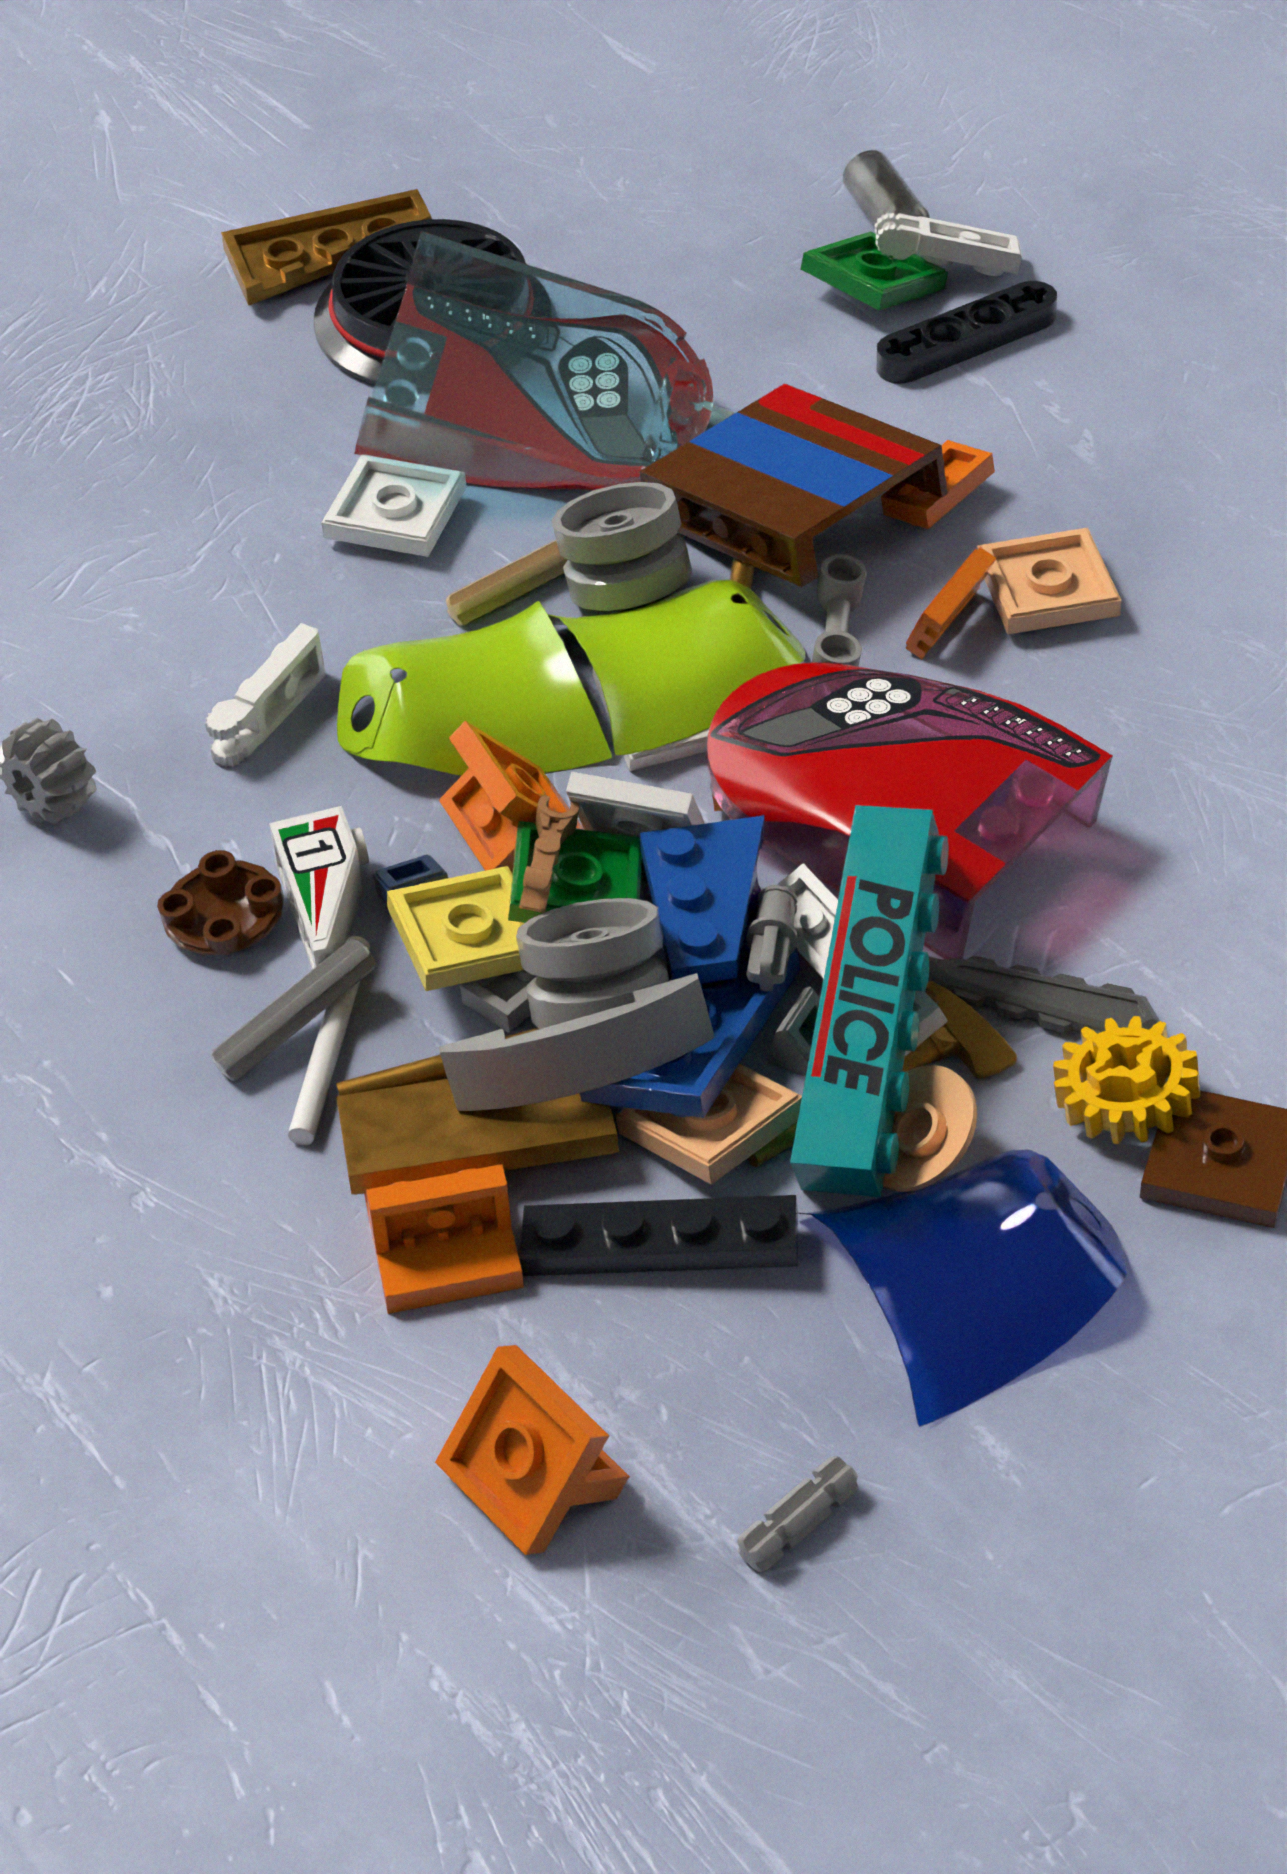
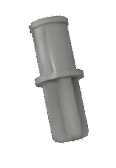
(772, 936)

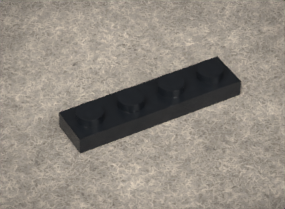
(659, 1235)

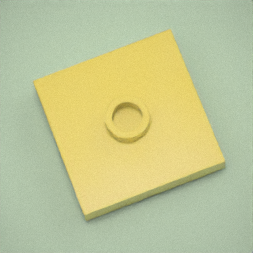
(458, 927)

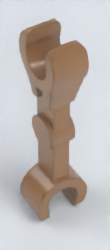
(552, 831)

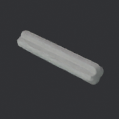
(293, 1009)

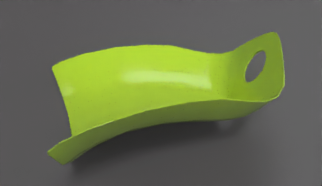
(679, 659)
(499, 678)

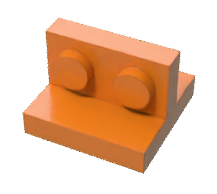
(495, 795)
(444, 1238)
(527, 1451)

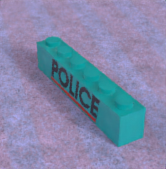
(868, 1002)

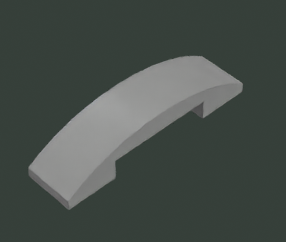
(581, 1052)

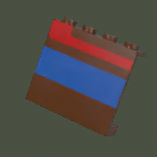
(786, 474)

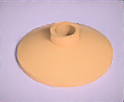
(933, 1128)

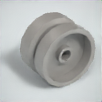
(622, 546)
(590, 957)

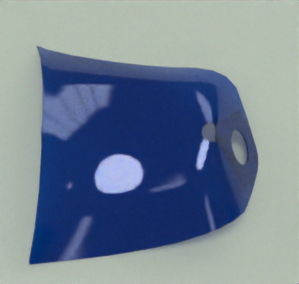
(981, 1273)

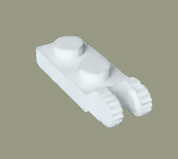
(948, 243)
(266, 697)

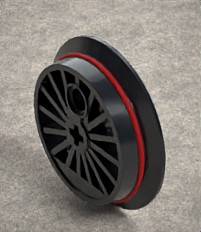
(369, 283)

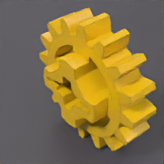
(1126, 1079)

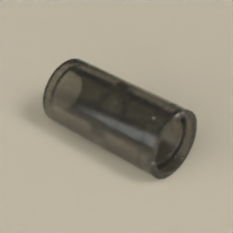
(880, 187)

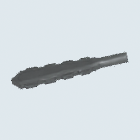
(1056, 1001)

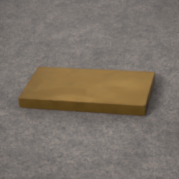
(421, 1135)

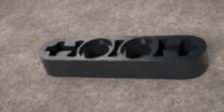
(915, 354)

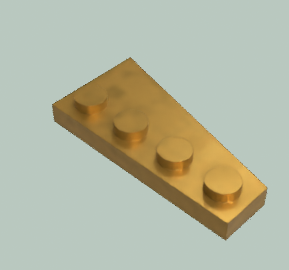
(308, 246)

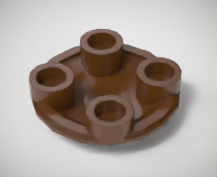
(221, 905)

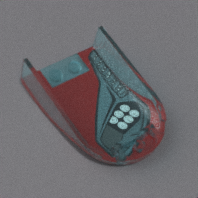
(530, 376)

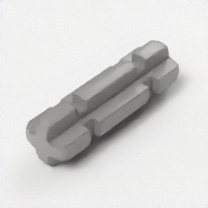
(797, 1513)

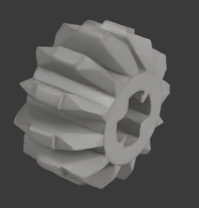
(46, 771)

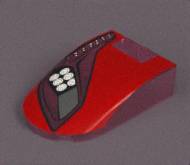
(839, 736)

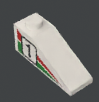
(320, 876)

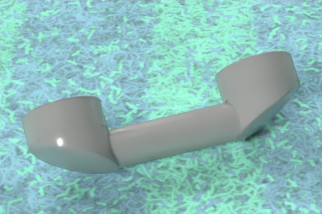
(839, 593)

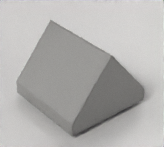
(795, 1034)

